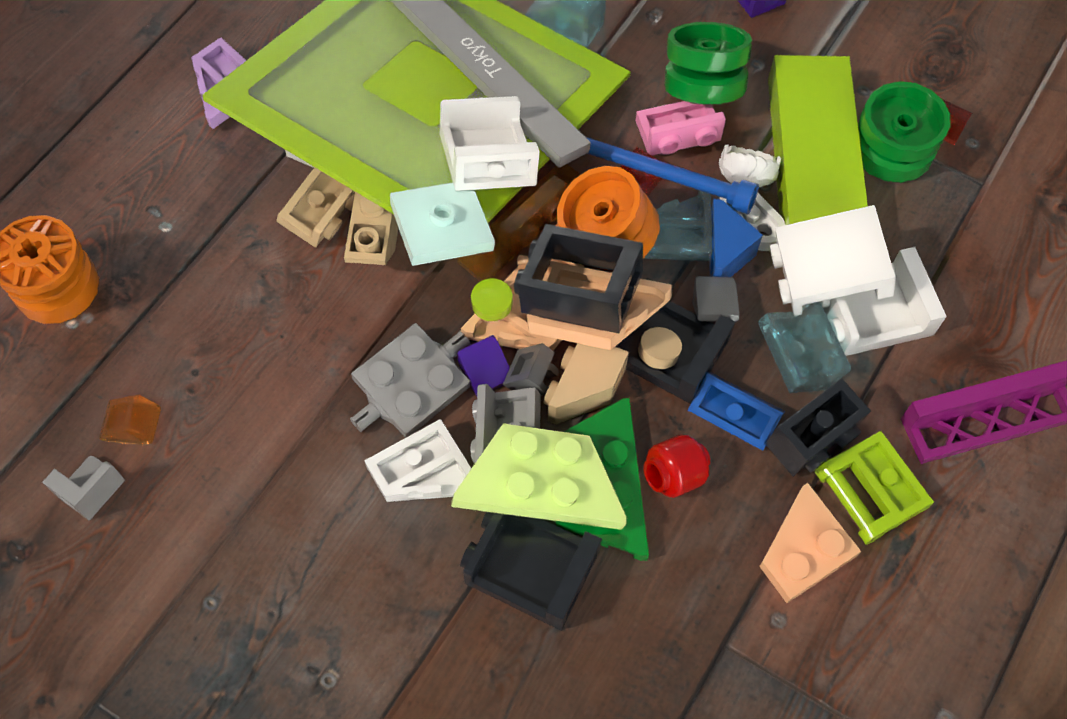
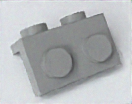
(507, 407)

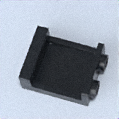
(700, 350)
(530, 565)

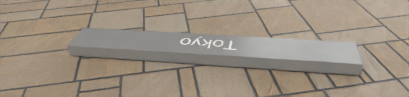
(496, 78)

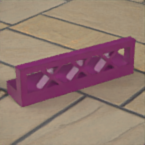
(982, 398)

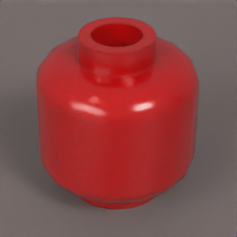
(677, 466)

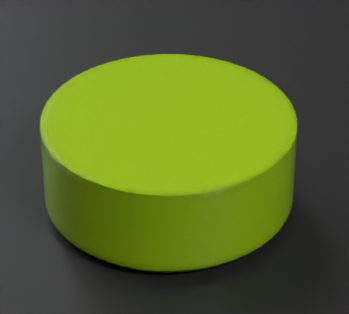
(492, 299)

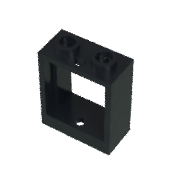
(573, 304)

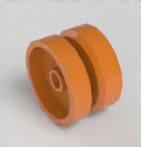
(609, 204)

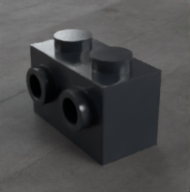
(817, 427)

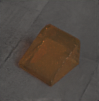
(130, 420)

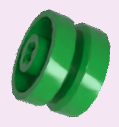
(707, 62)
(902, 131)

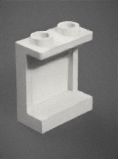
(487, 144)
(832, 258)
(909, 315)

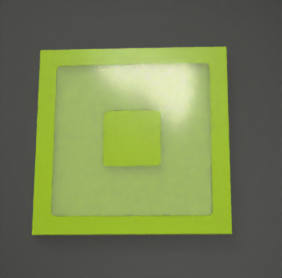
(365, 87)

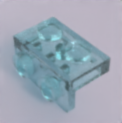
(805, 348)

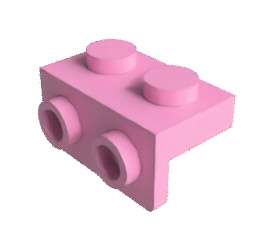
(679, 127)

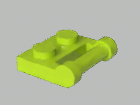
(885, 480)

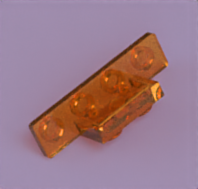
(521, 223)

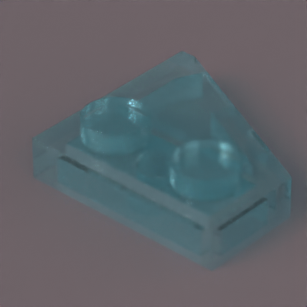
(684, 230)

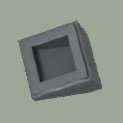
(715, 297)

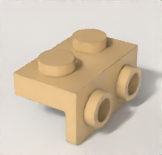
(316, 208)

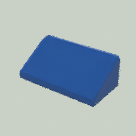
(736, 410)

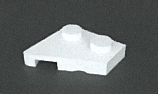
(420, 466)

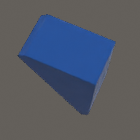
(733, 241)

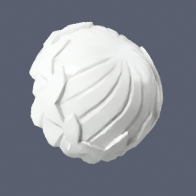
(749, 165)

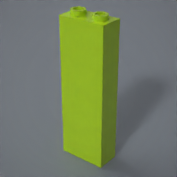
(815, 137)

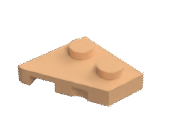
(807, 547)

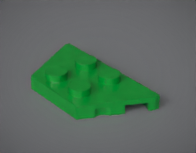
(615, 444)

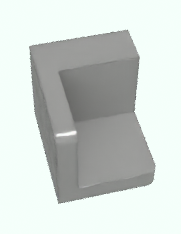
(87, 487)

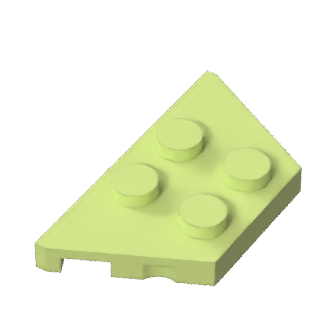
(541, 478)

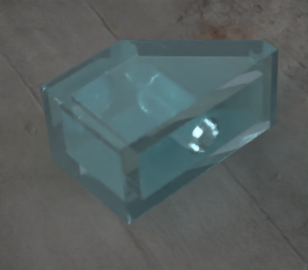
(571, 18)

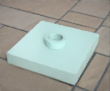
(441, 223)

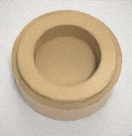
(659, 348)

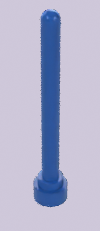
(738, 194)

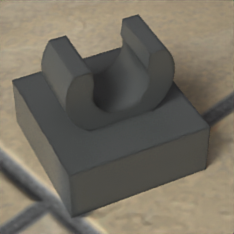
(530, 368)

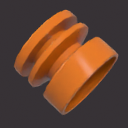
(46, 269)

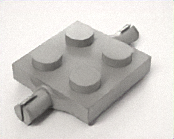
(410, 380)

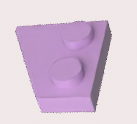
(212, 66)

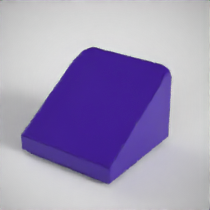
(484, 363)

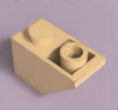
(370, 233)
(587, 381)

